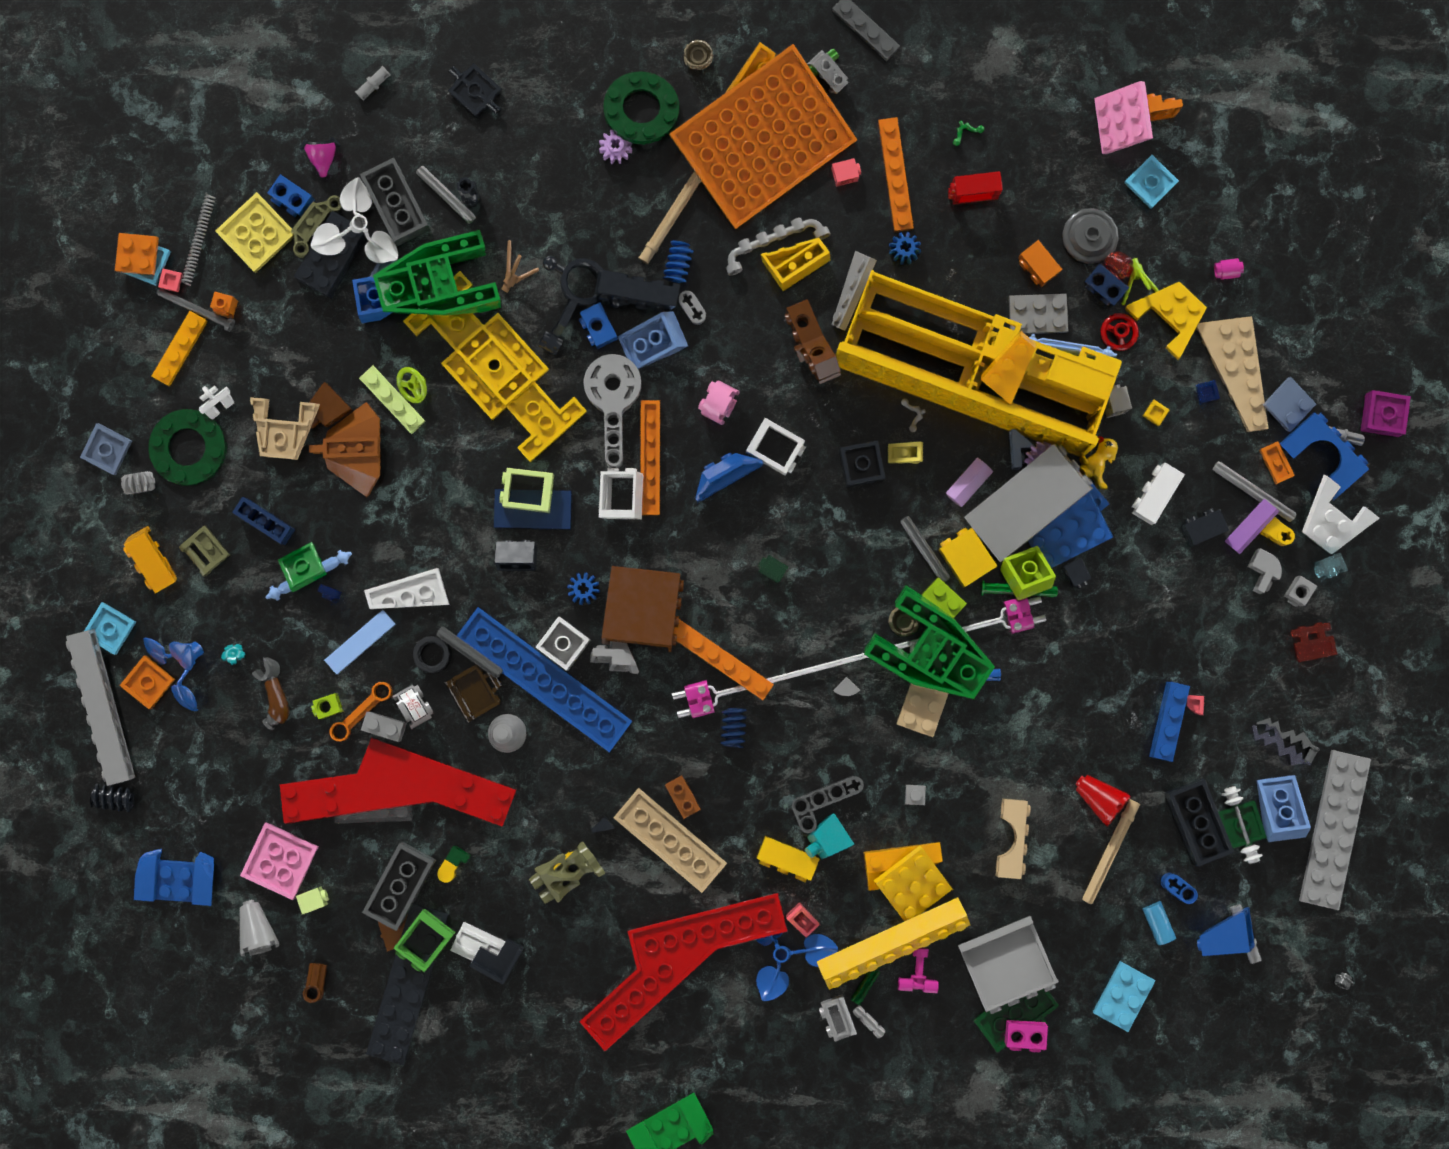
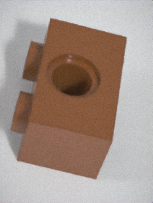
(682, 796)

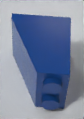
(1228, 936)

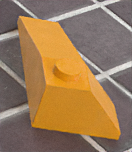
(881, 860)

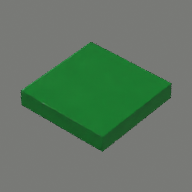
(302, 567)

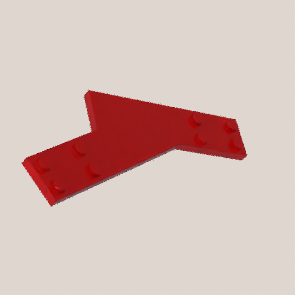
(395, 779)

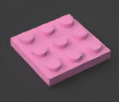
(1123, 117)
(279, 861)

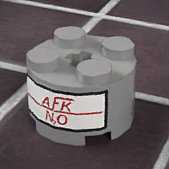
(412, 706)

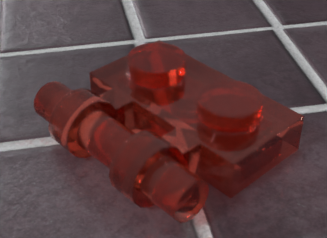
(1314, 648)

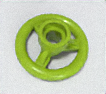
(414, 384)

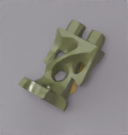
(556, 872)

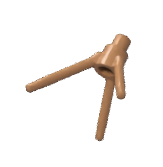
(510, 277)

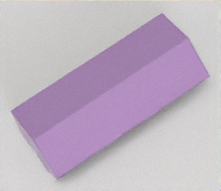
(969, 482)

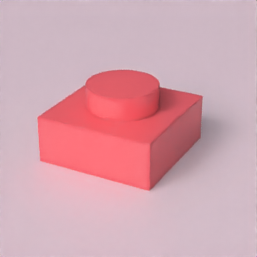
(170, 280)

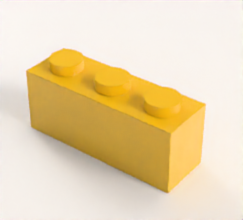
(787, 859)

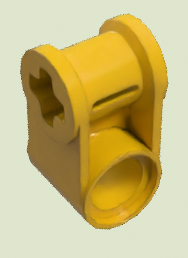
(1275, 529)

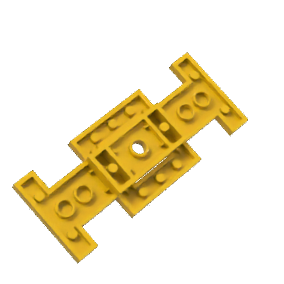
(511, 383)

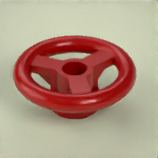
(1124, 326)

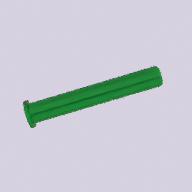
(996, 588)

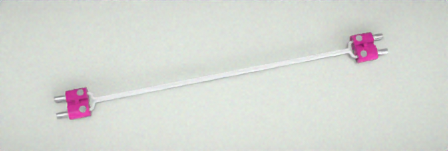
(701, 703)

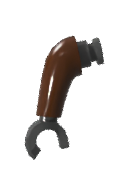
(278, 706)

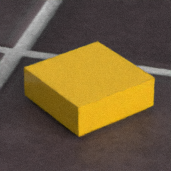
(1156, 412)

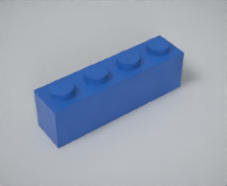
(1169, 721)

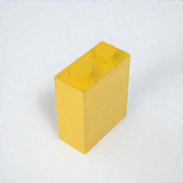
(966, 556)

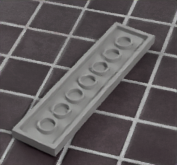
(1335, 830)

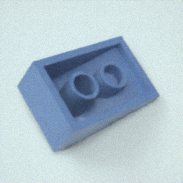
(653, 340)
(1282, 809)

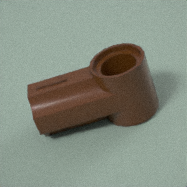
(315, 980)

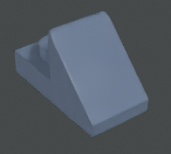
(1018, 443)

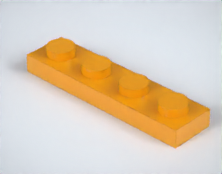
(179, 348)

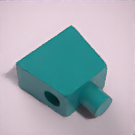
(828, 838)

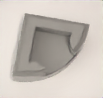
(846, 688)

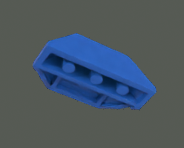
(725, 473)

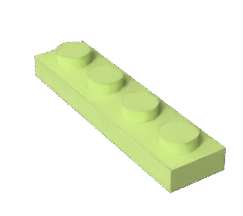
(392, 399)

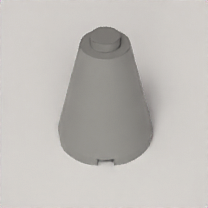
(507, 733)
(255, 930)

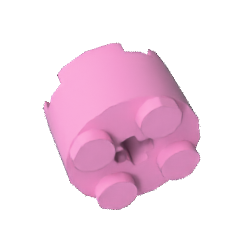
(718, 402)

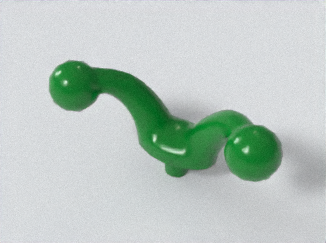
(956, 142)

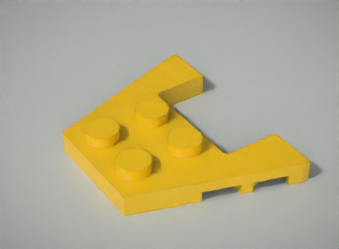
(1177, 308)

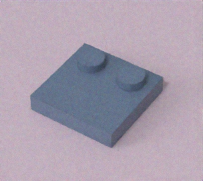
(1289, 404)
(106, 449)

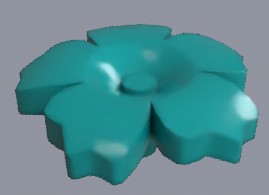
(233, 653)

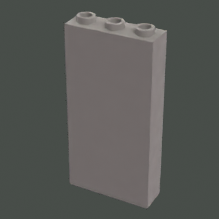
(1029, 502)

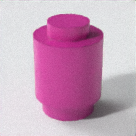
(1228, 269)

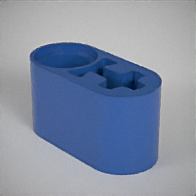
(1183, 885)

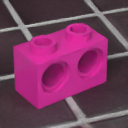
(1027, 1029)

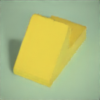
(905, 452)

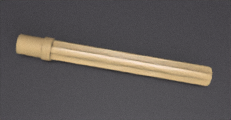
(670, 218)
(1114, 844)

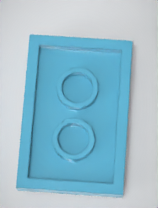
(1123, 996)

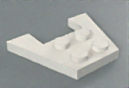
(1328, 525)

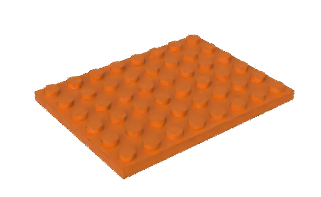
(763, 136)

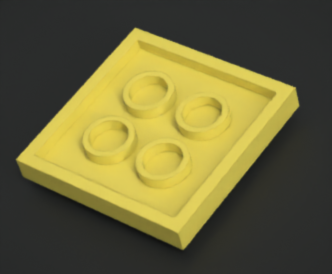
(255, 232)

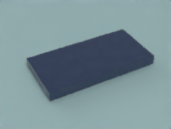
(514, 518)

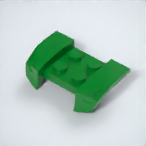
(672, 1126)

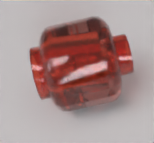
(1119, 264)

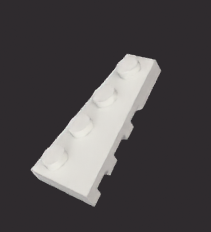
(412, 591)

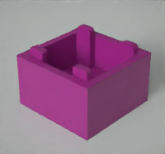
(1385, 413)

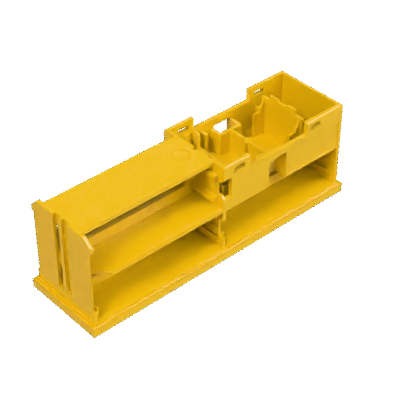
(1065, 379)

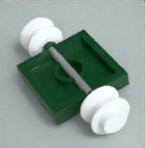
(1242, 824)

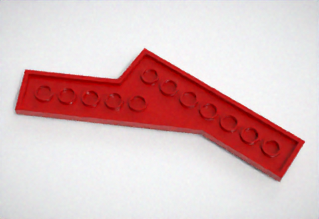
(670, 952)

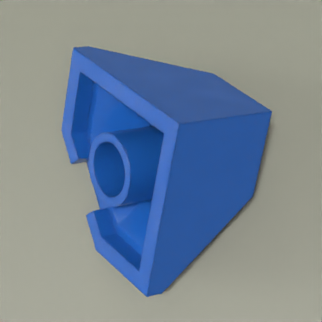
(367, 300)

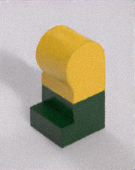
(448, 868)

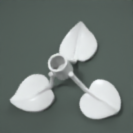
(330, 242)

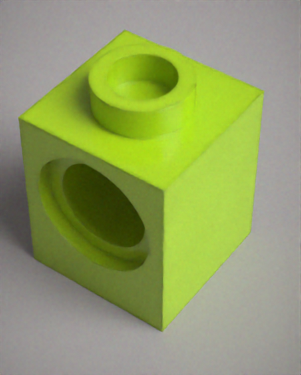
(335, 703)

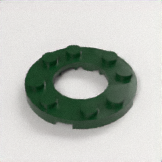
(641, 132)
(214, 447)

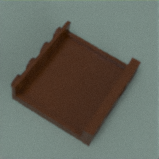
(642, 607)

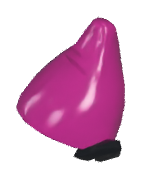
(320, 154)

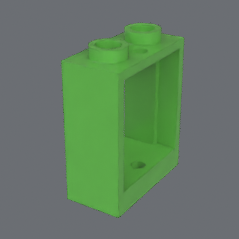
(403, 952)

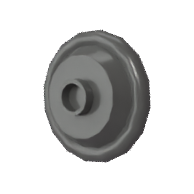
(1090, 236)

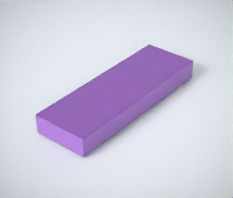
(1252, 526)

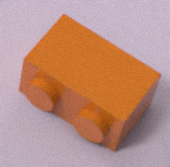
(1039, 264)

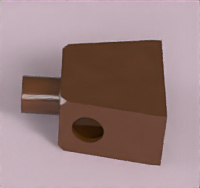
(331, 407)

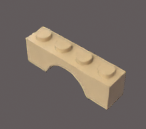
(1011, 863)

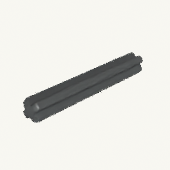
(925, 549)
(469, 652)

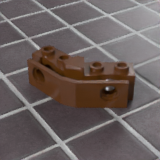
(812, 344)

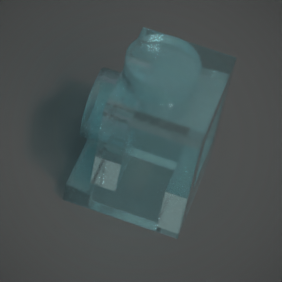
(1330, 566)

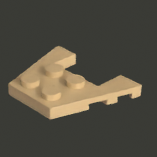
(281, 437)

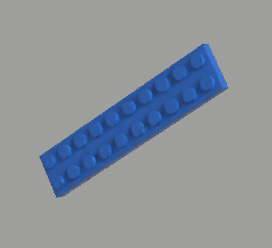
(545, 680)

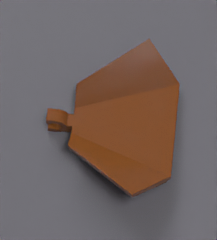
(354, 449)

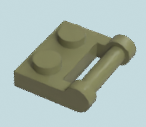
(209, 546)

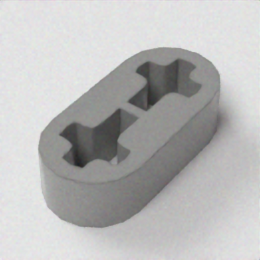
(688, 310)

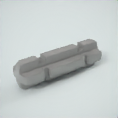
(868, 1021)

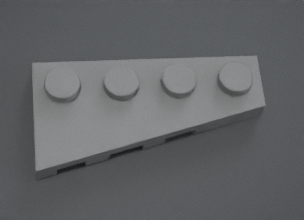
(853, 288)

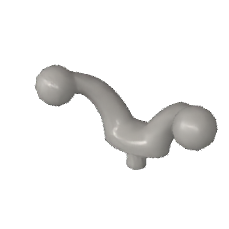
(913, 428)

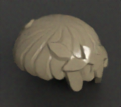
(698, 55)
(902, 623)

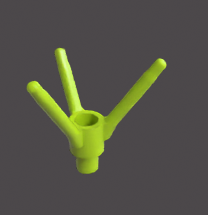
(1138, 273)

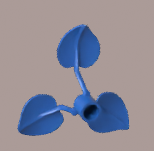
(186, 656)
(772, 981)

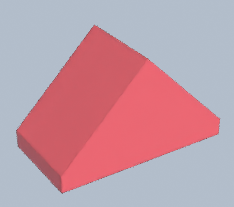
(802, 920)

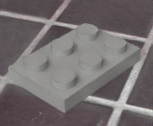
(1039, 313)

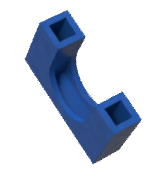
(1316, 429)

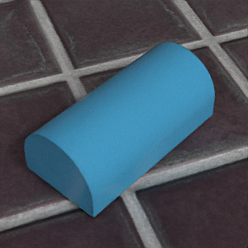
(1159, 923)

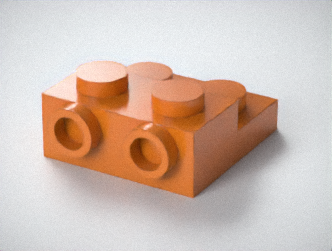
(1163, 110)

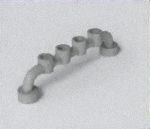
(763, 240)

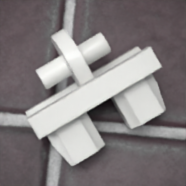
(208, 407)

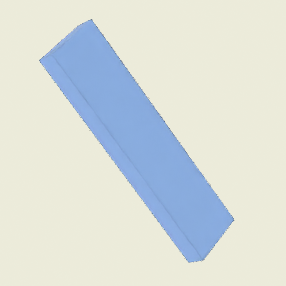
(360, 642)

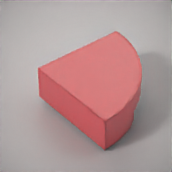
(1195, 704)

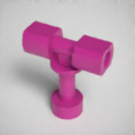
(918, 980)

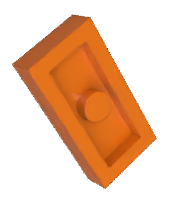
(1276, 462)

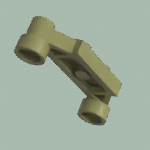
(310, 222)

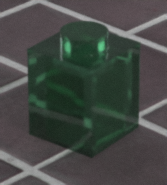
(772, 568)

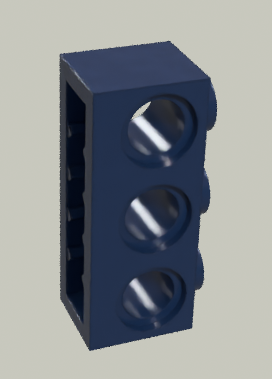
(263, 521)

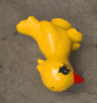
(1095, 464)

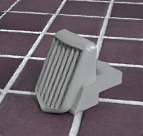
(617, 656)

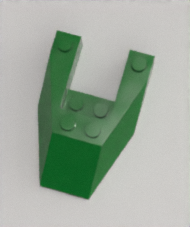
(425, 282)
(942, 657)

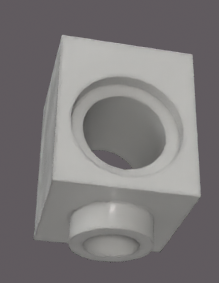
(1307, 588)

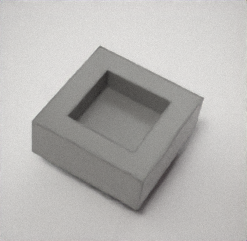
(915, 794)

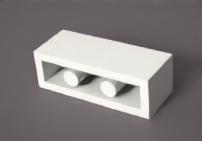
(1157, 493)

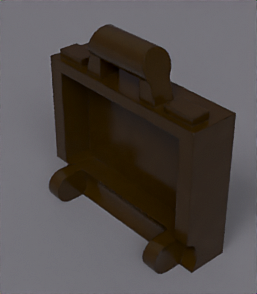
(474, 692)

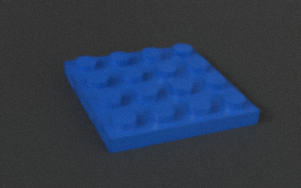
(1072, 532)

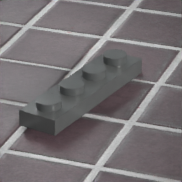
(866, 28)

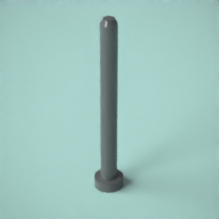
(228, 324)

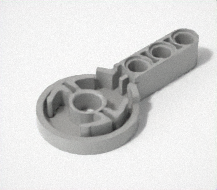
(612, 402)

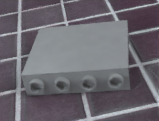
(1008, 965)

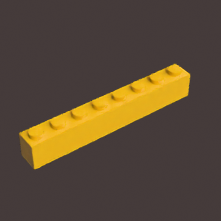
(893, 943)

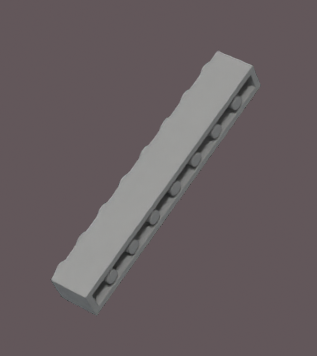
(100, 707)

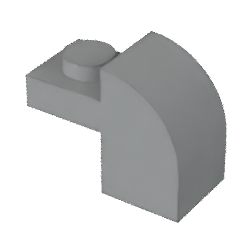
(1269, 568)

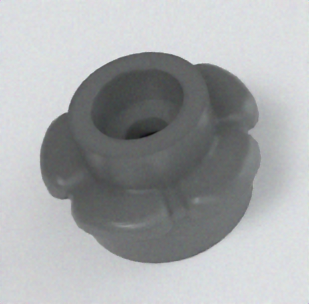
(1344, 981)

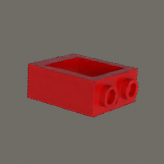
(975, 188)

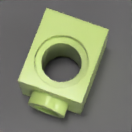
(312, 900)

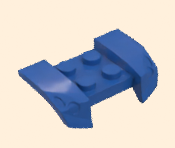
(174, 879)

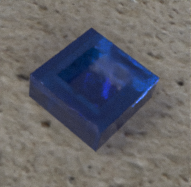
(1207, 391)
(329, 593)

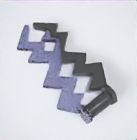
(1278, 738)

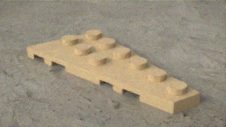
(1237, 363)

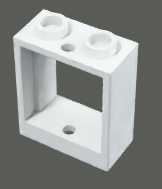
(799, 449)
(606, 494)

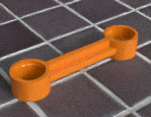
(360, 711)

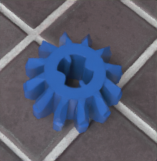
(907, 242)
(589, 584)

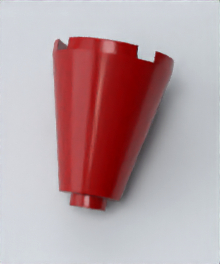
(1102, 798)

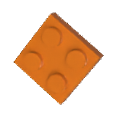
(136, 254)
(147, 682)

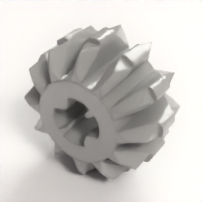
(138, 482)

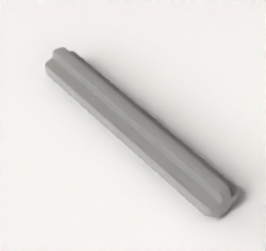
(445, 194)

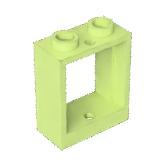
(546, 495)

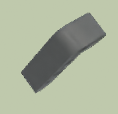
(828, 799)

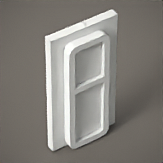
(471, 938)

